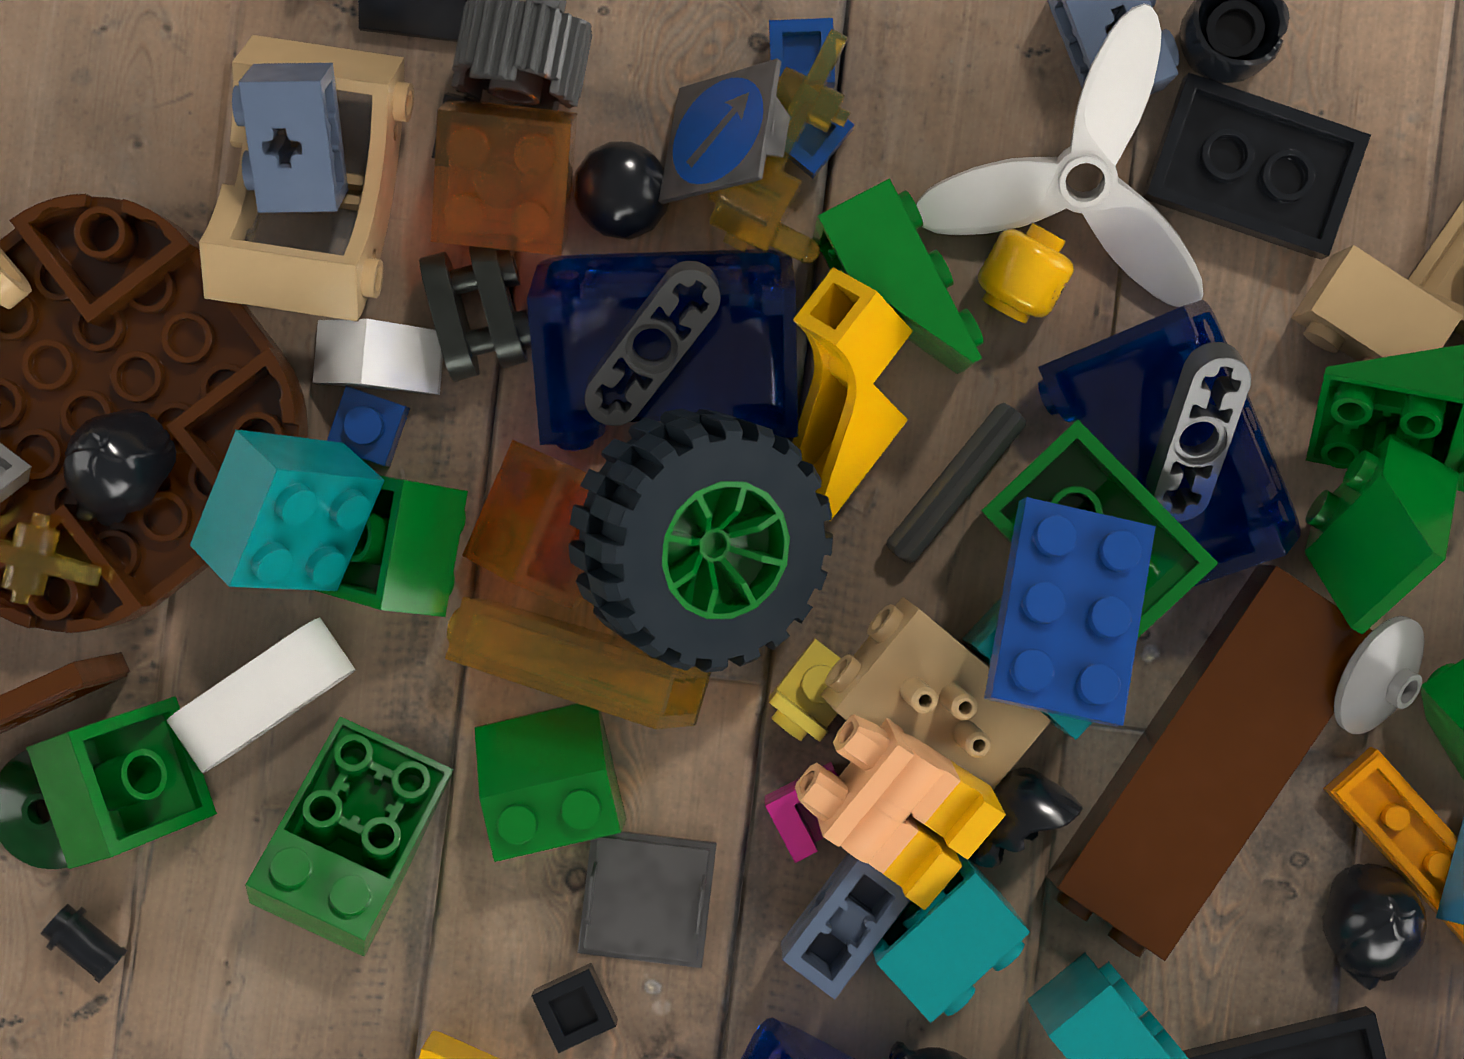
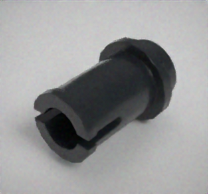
(83, 942)

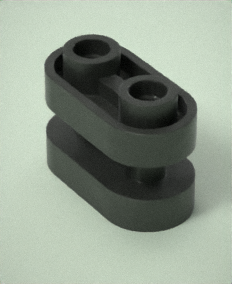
(507, 329)

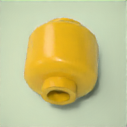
(1025, 273)

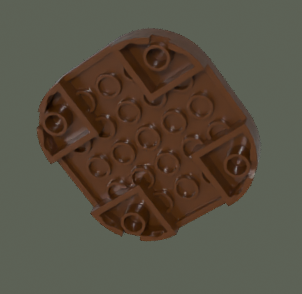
(114, 329)

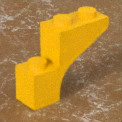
(845, 415)

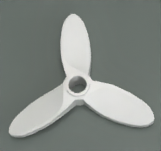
(1033, 188)

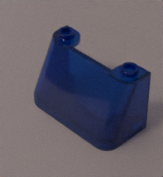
(735, 366)
(1123, 398)

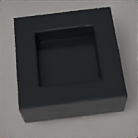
(574, 1008)

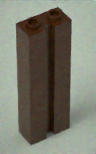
(1208, 764)

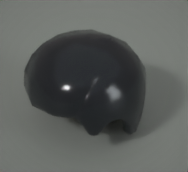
(620, 190)

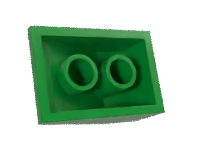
(1088, 477)

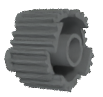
(522, 52)

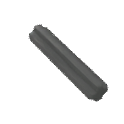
(956, 483)

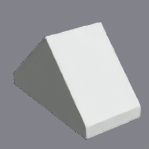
(377, 356)

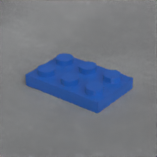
(1070, 612)

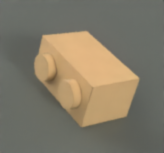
(1371, 310)

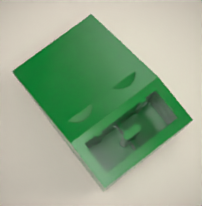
(879, 245)
(1400, 395)
(349, 836)

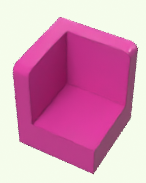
(794, 821)

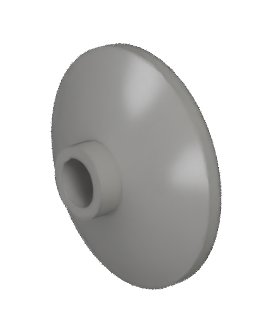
(1380, 675)

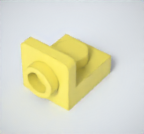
(799, 694)

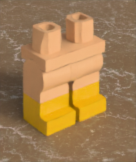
(900, 807)

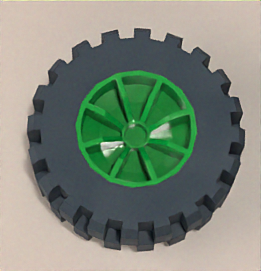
(701, 538)

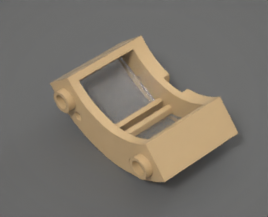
(315, 259)

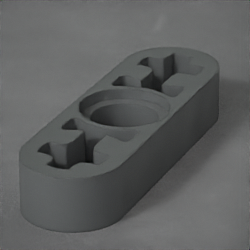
(693, 317)
(1191, 406)

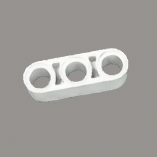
(260, 695)

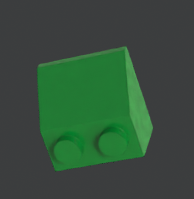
(1381, 529)
(407, 549)
(547, 781)
(119, 783)

